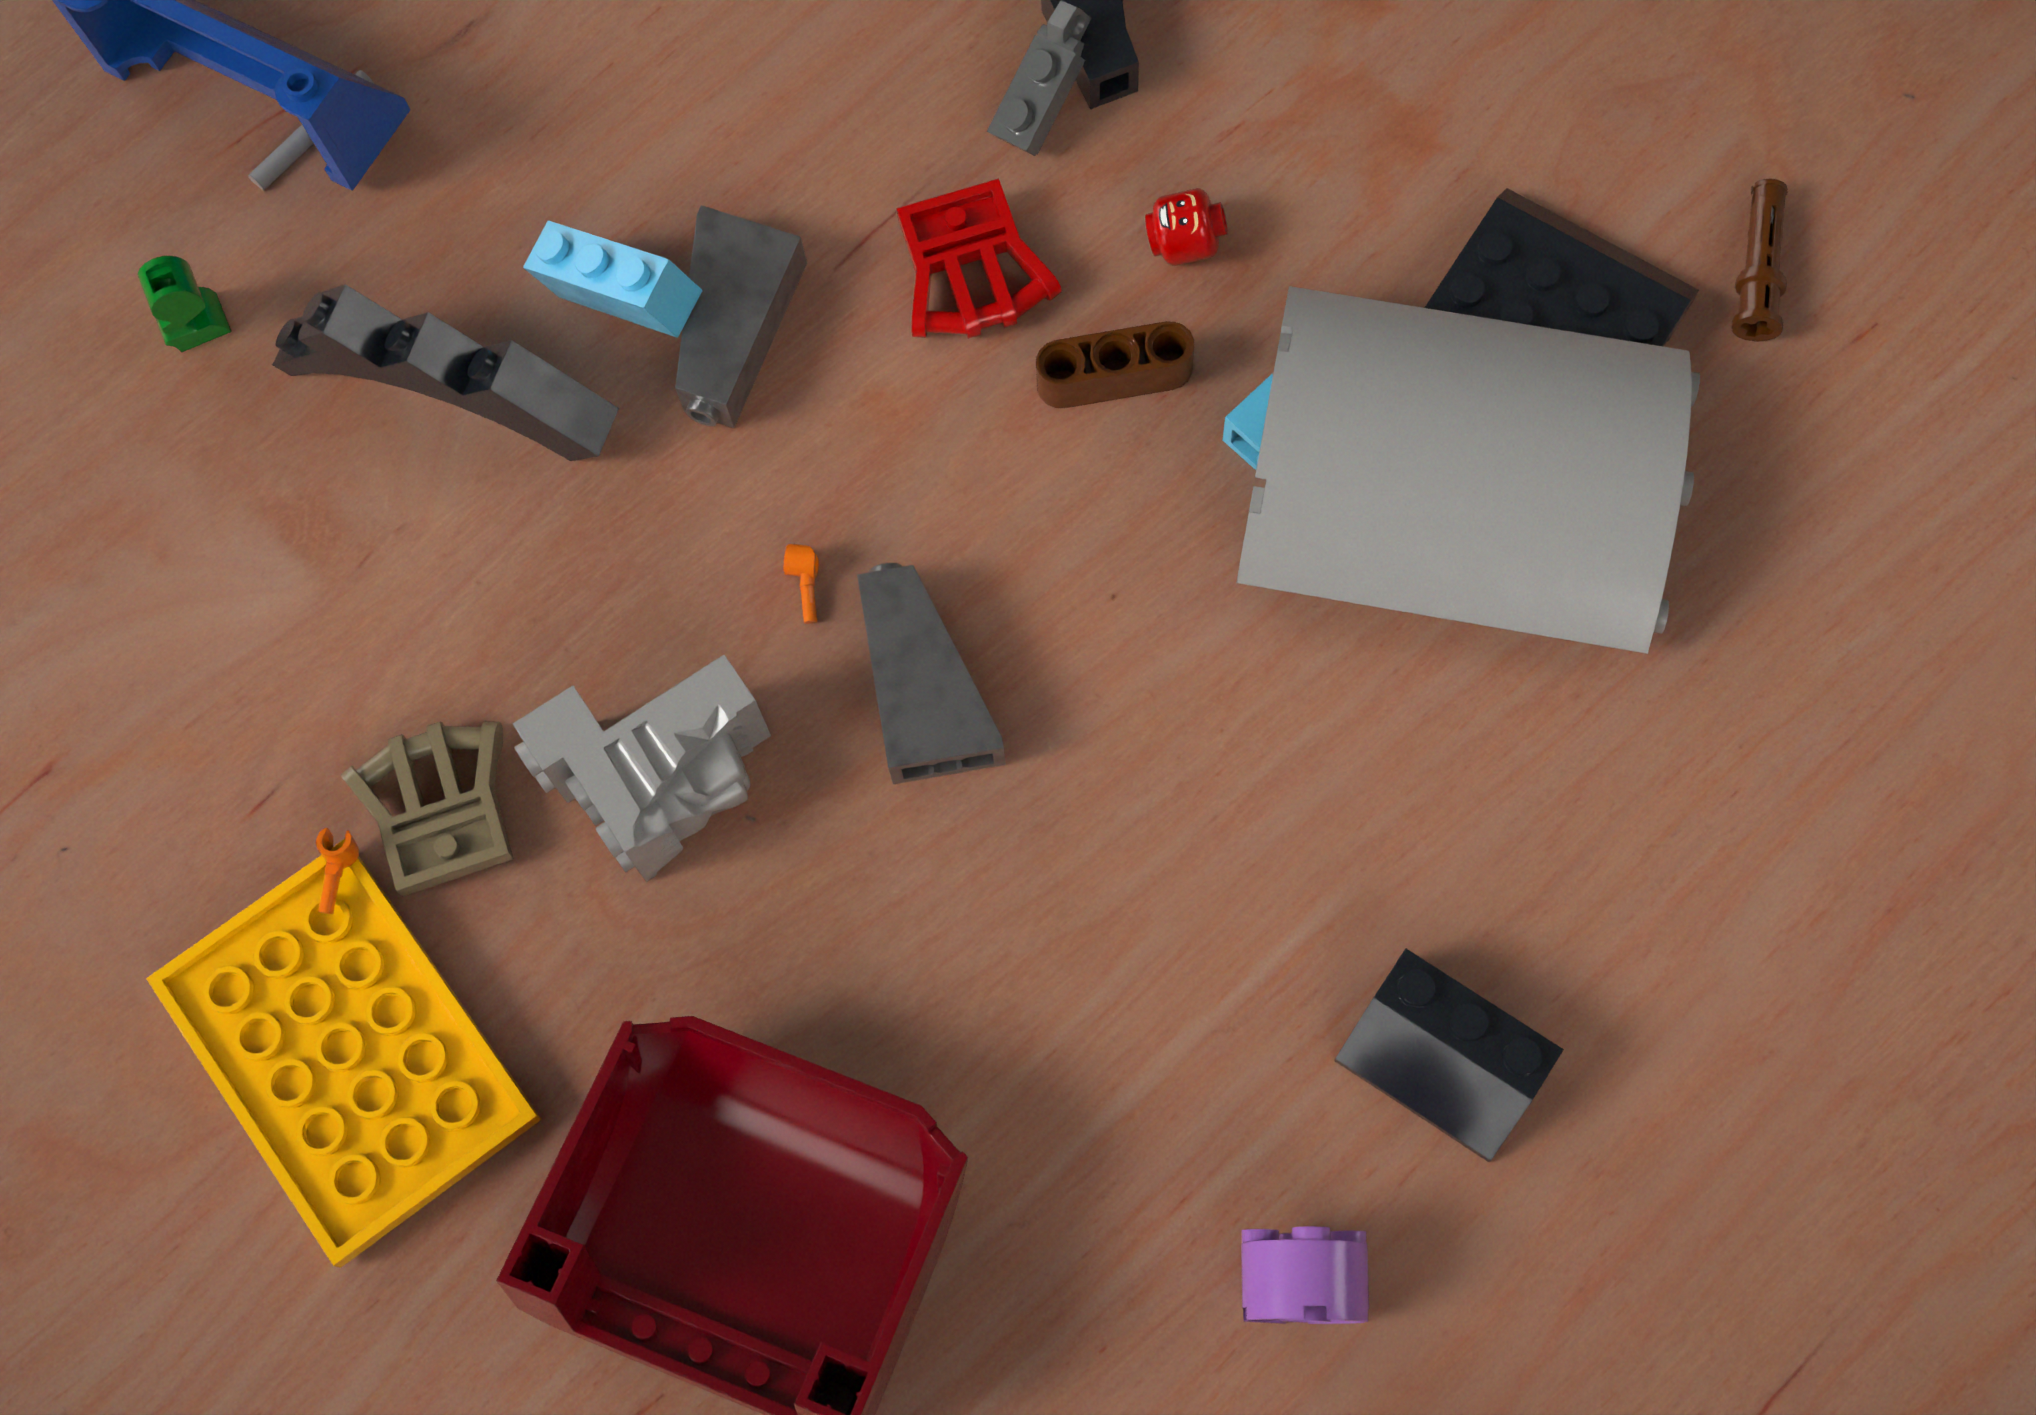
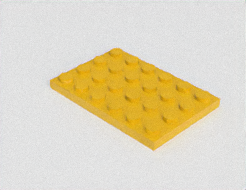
(343, 1055)

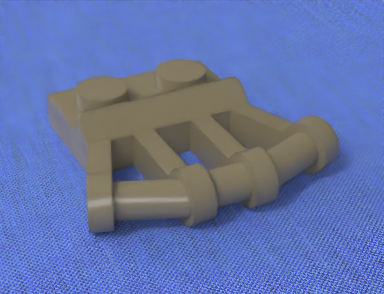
(448, 836)

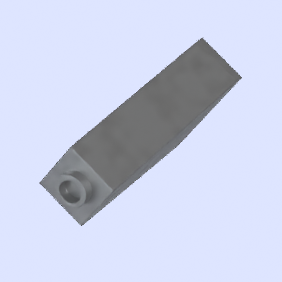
(746, 287)
(924, 692)

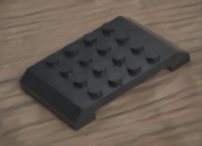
(1558, 276)

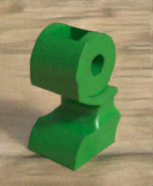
(182, 309)

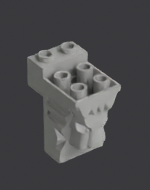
(655, 769)

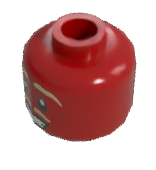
(1185, 227)

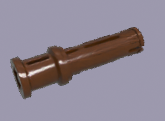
(1761, 280)

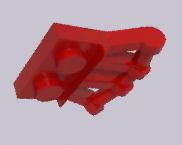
(961, 230)

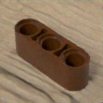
(1133, 346)

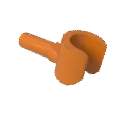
(803, 562)
(335, 863)

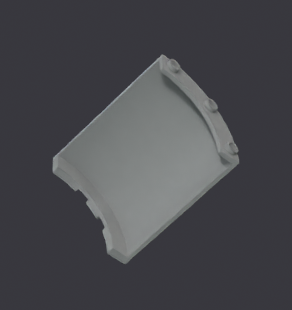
(1471, 469)

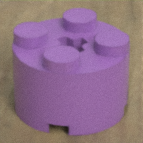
(1305, 1276)

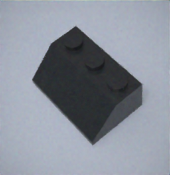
(1448, 1055)

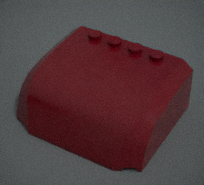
(740, 1220)

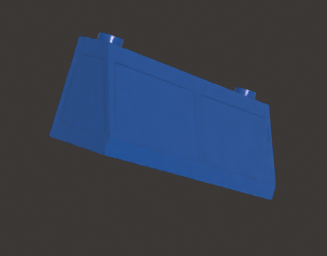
(339, 111)

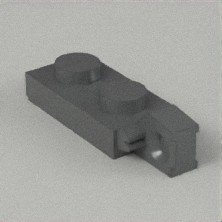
(1042, 80)

